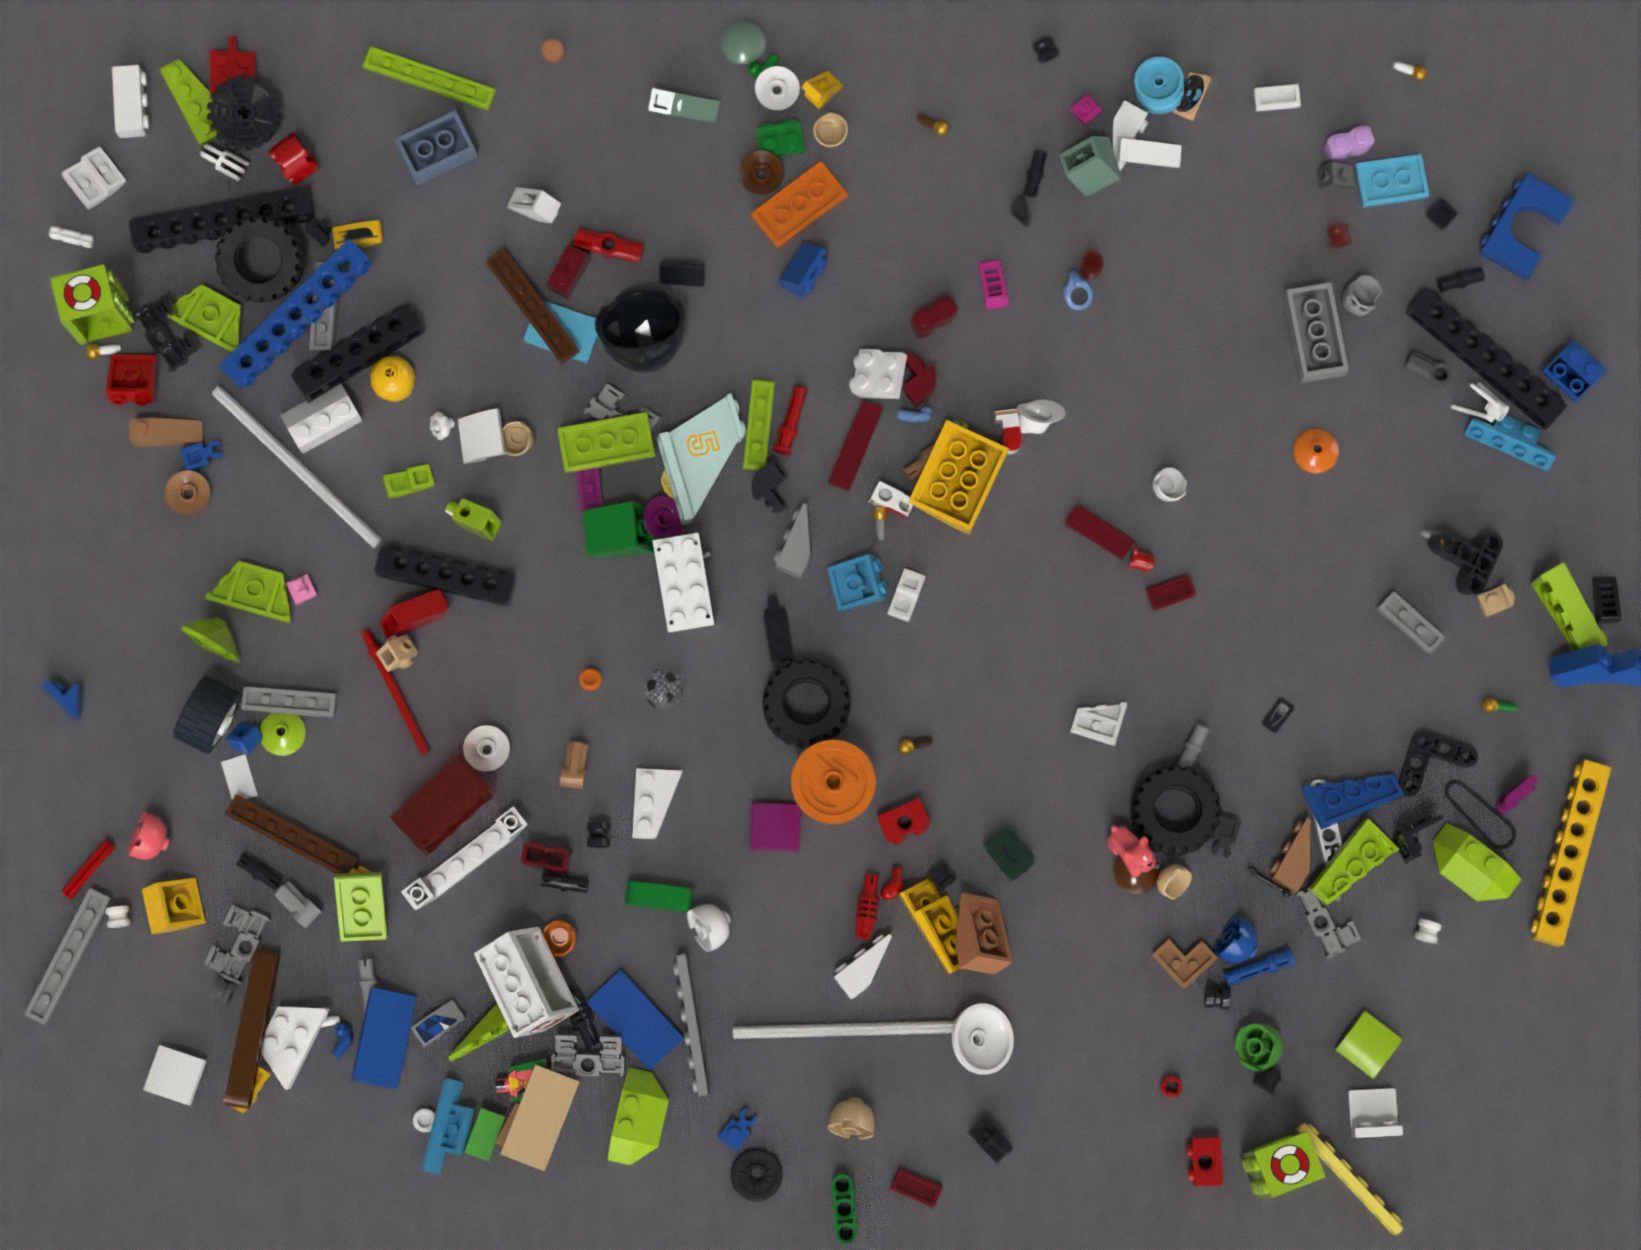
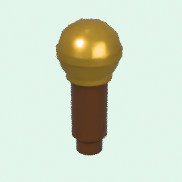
(940, 127)

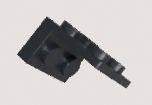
(1408, 846)

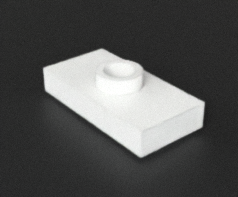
(1276, 97)

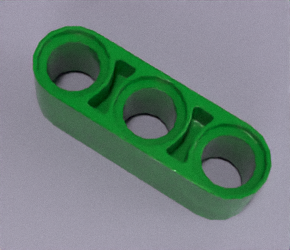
(658, 896)
(850, 1219)

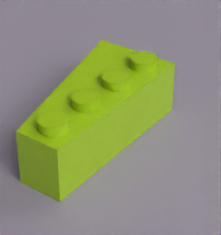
(1568, 608)

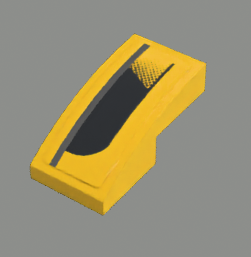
(361, 234)

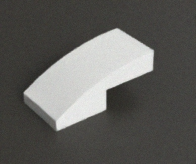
(906, 595)

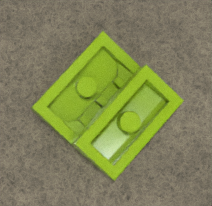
(1369, 1044)

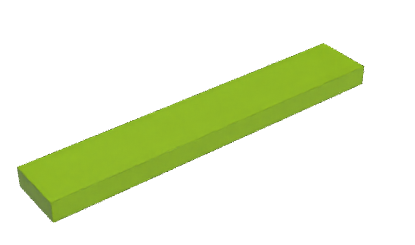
(429, 78)

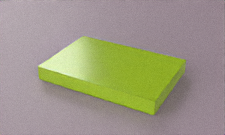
(360, 906)

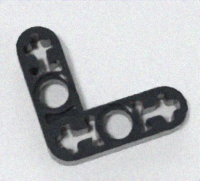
(1424, 755)

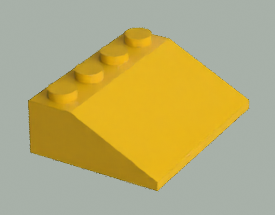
(958, 476)

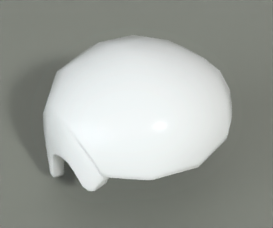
(1169, 484)

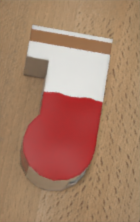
(1010, 429)
(891, 499)

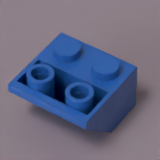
(804, 269)
(1574, 371)

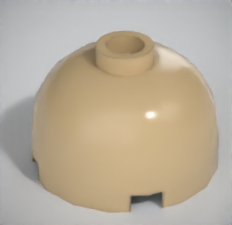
(852, 1118)

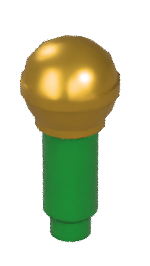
(1490, 705)

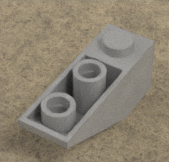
(796, 551)

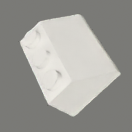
(321, 419)

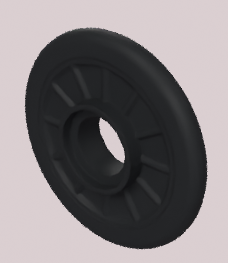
(741, 1175)

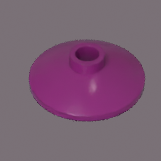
(666, 510)

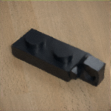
(777, 632)

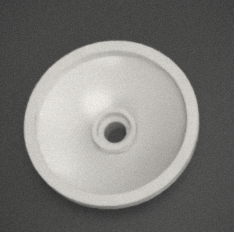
(992, 1039)

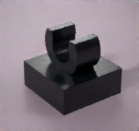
(319, 231)

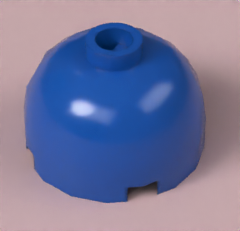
(1238, 941)

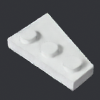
(652, 798)

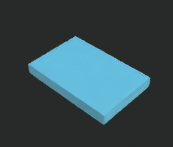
(1391, 180)
(576, 325)

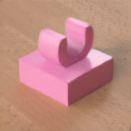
(301, 589)

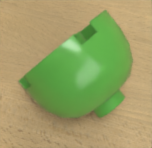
(1259, 1046)

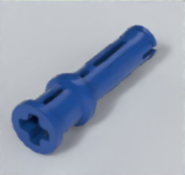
(1269, 963)

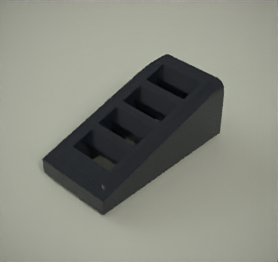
(1601, 618)

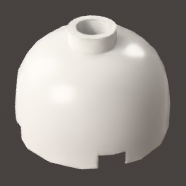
(710, 925)

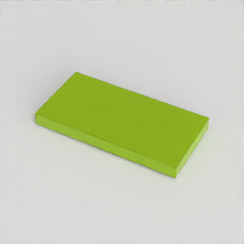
(606, 442)

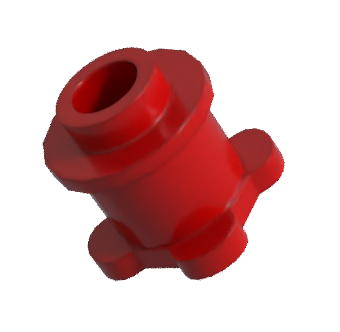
(1142, 561)

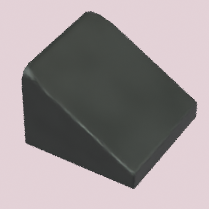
(1020, 211)

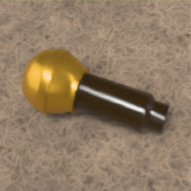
(905, 746)

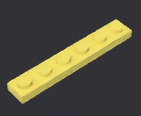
(1356, 1185)

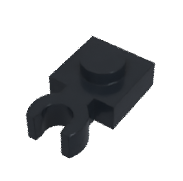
(1225, 833)

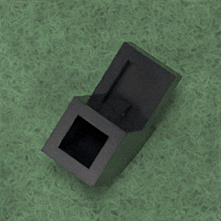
(764, 486)

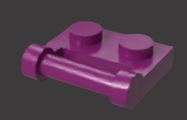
(1520, 791)

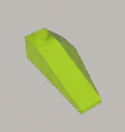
(214, 637)
(488, 1029)

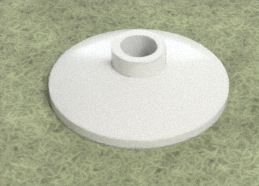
(781, 78)
(482, 737)

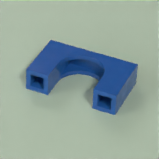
(1530, 196)

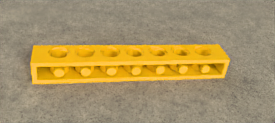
(1598, 777)

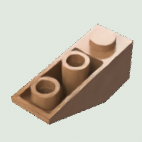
(1296, 862)

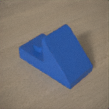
(70, 701)

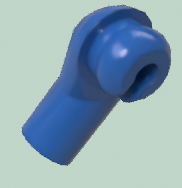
(344, 1039)

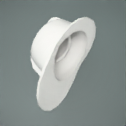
(1038, 415)

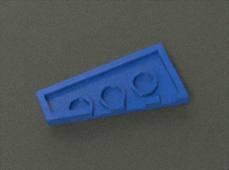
(1343, 800)

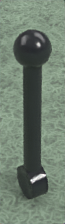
(1252, 872)

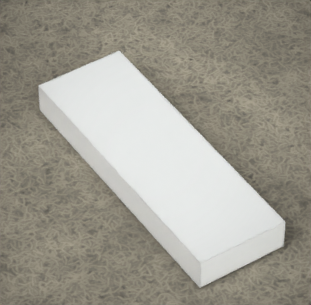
(1148, 153)

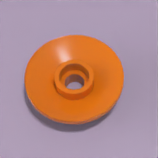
(1308, 458)

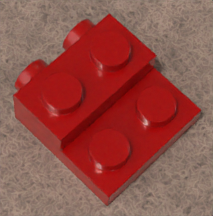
(131, 379)

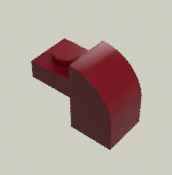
(924, 382)

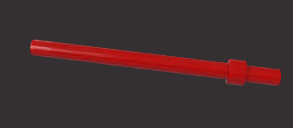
(395, 692)

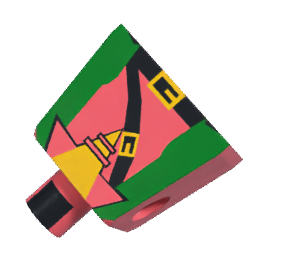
(518, 1079)

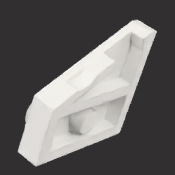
(1099, 722)

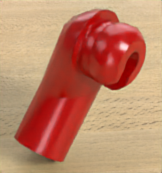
(895, 886)

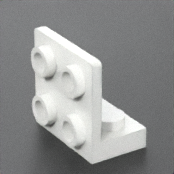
(1373, 1113)

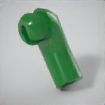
(755, 69)

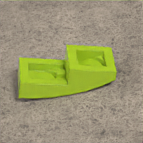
(408, 481)

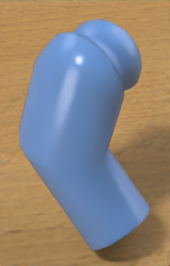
(915, 417)

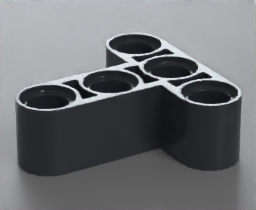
(1470, 558)

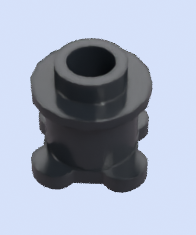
(1269, 1080)

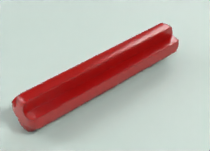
(87, 869)

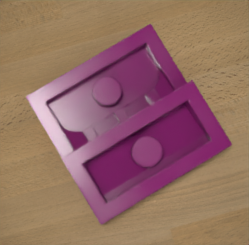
(775, 827)

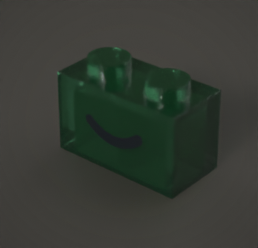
(1009, 854)

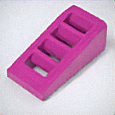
(995, 298)

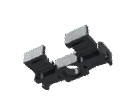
(177, 349)

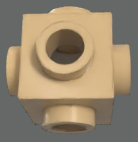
(397, 653)

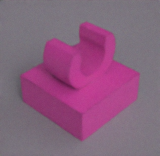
(1086, 110)

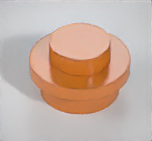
(590, 679)

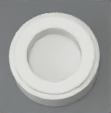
(423, 1120)

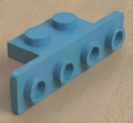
(1513, 439)
(449, 1127)

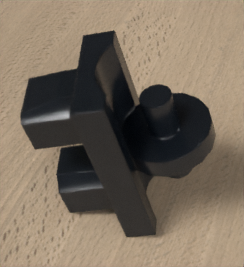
(990, 1140)

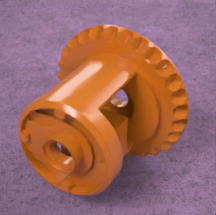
(844, 769)

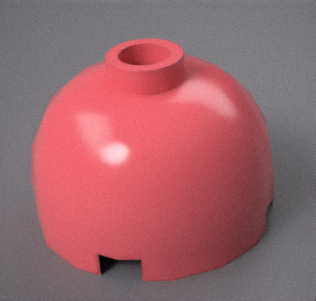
(148, 838)

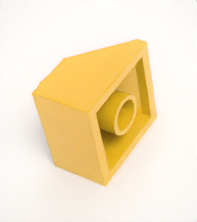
(173, 905)

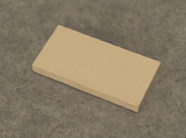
(540, 1118)

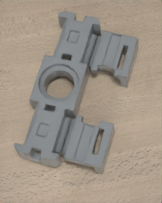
(606, 403)
(1331, 939)
(235, 964)
(568, 1062)

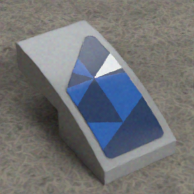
(438, 1023)

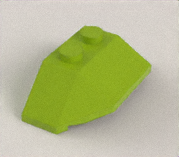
(1473, 865)
(638, 1118)

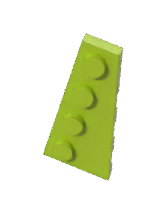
(191, 98)
(1357, 856)

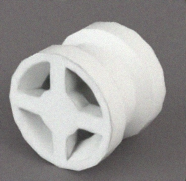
(118, 916)
(1427, 931)

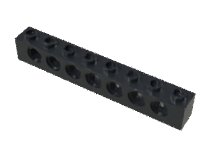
(210, 214)
(1489, 371)

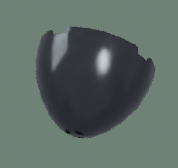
(642, 329)

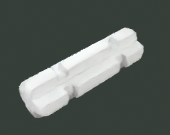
(71, 236)

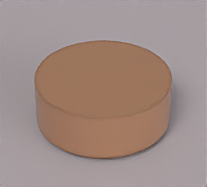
(552, 50)

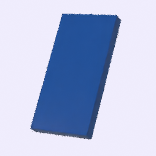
(635, 1019)
(383, 1038)

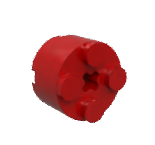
(294, 159)

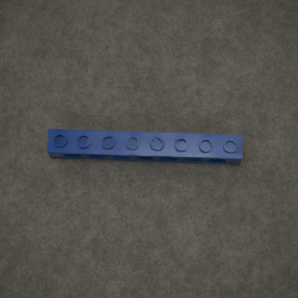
(284, 315)

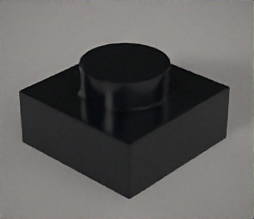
(1441, 214)

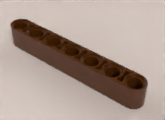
(252, 1028)

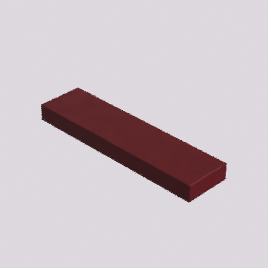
(855, 446)

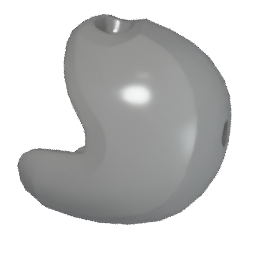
(1361, 295)

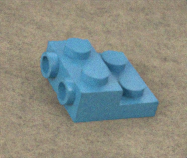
(857, 582)

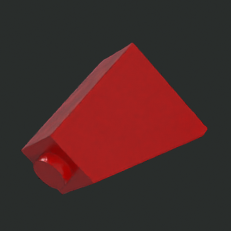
(413, 614)

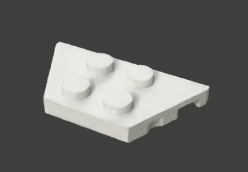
(290, 1040)

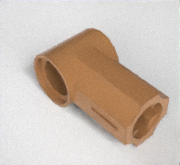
(574, 771)

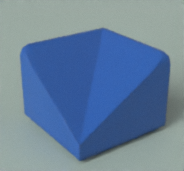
(244, 738)

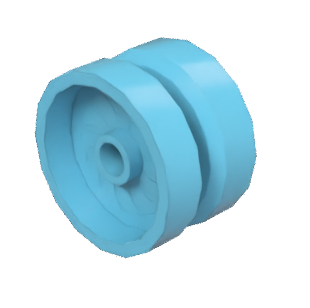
(1159, 85)

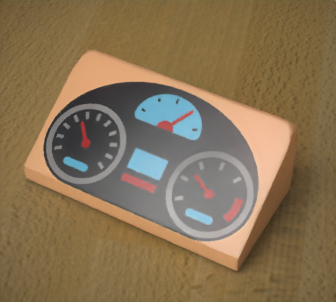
(1193, 94)

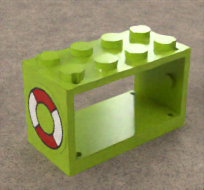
(92, 304)
(1282, 1165)

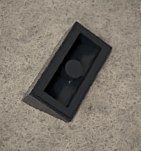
(682, 273)

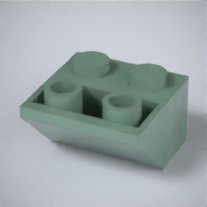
(1091, 165)

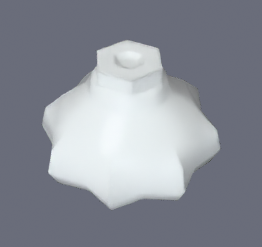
(441, 425)

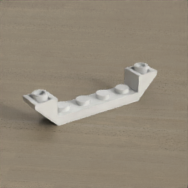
(466, 860)

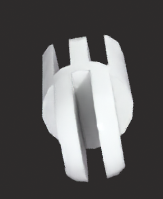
(224, 161)

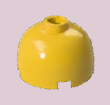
(394, 387)

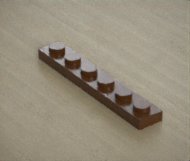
(532, 306)
(290, 836)

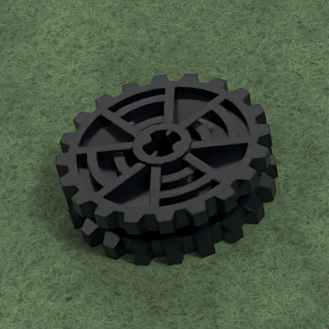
(254, 99)

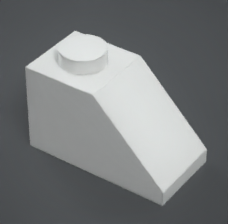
(534, 204)

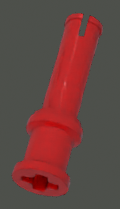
(788, 431)

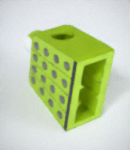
(474, 519)

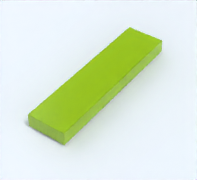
(758, 425)

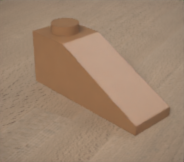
(165, 432)

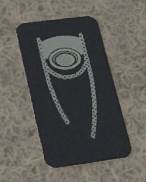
(1277, 715)

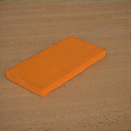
(799, 204)

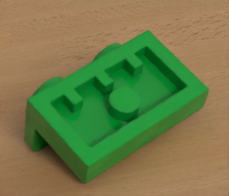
(782, 138)

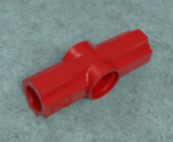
(594, 242)

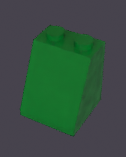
(616, 531)

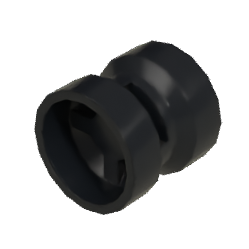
(596, 833)
(1217, 997)

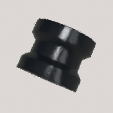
(1045, 49)
(942, 878)

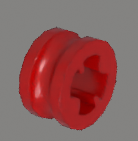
(1171, 1079)

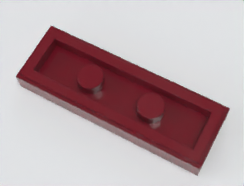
(1099, 532)

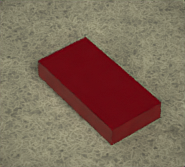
(1170, 593)
(916, 1188)

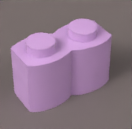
(1351, 144)

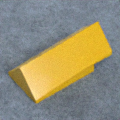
(935, 920)

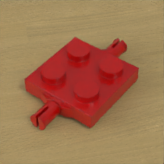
(230, 64)

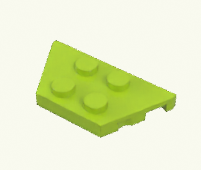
(210, 317)
(253, 591)

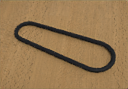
(1488, 806)

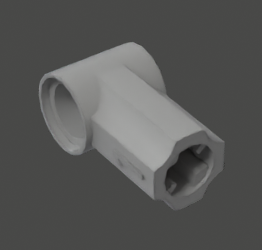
(301, 908)

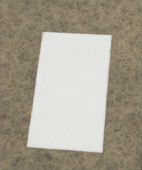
(239, 777)

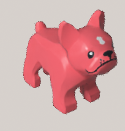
(1134, 852)

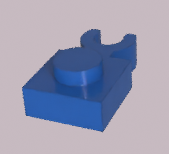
(197, 456)
(735, 1132)

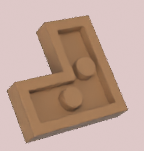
(1184, 968)

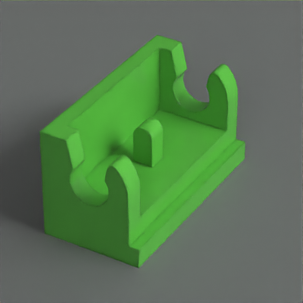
(483, 1134)

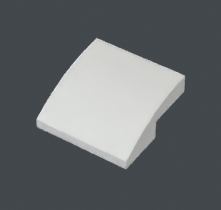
(94, 178)
(481, 436)
(174, 1075)

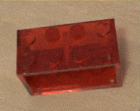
(443, 805)

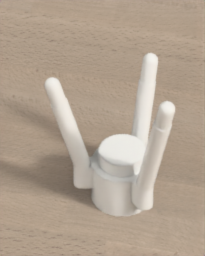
(1495, 407)

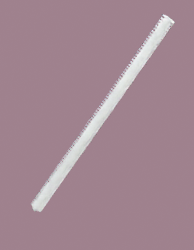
(296, 467)
(848, 1029)

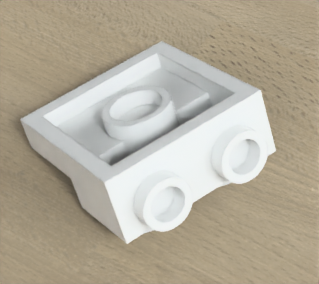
(878, 374)

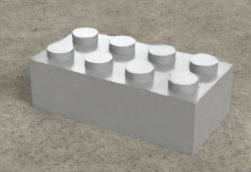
(1315, 332)

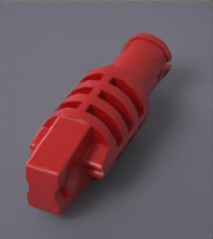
(867, 908)

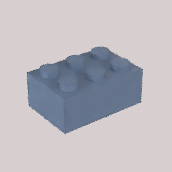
(436, 147)

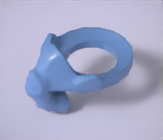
(1073, 282)

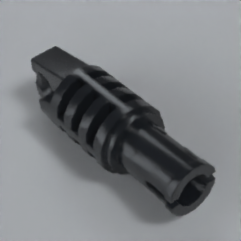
(582, 1020)

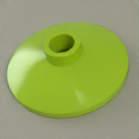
(289, 742)

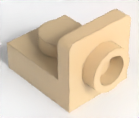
(1496, 600)

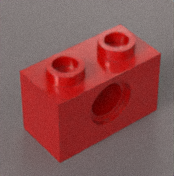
(913, 811)
(1212, 1149)

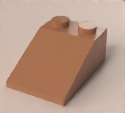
(981, 935)

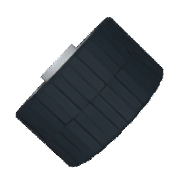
(206, 715)

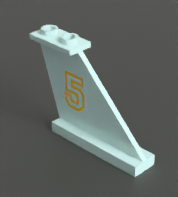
(698, 452)

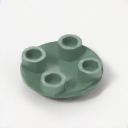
(743, 42)

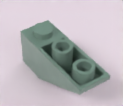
(683, 105)

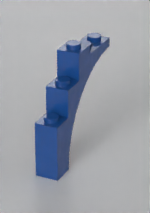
(1596, 665)

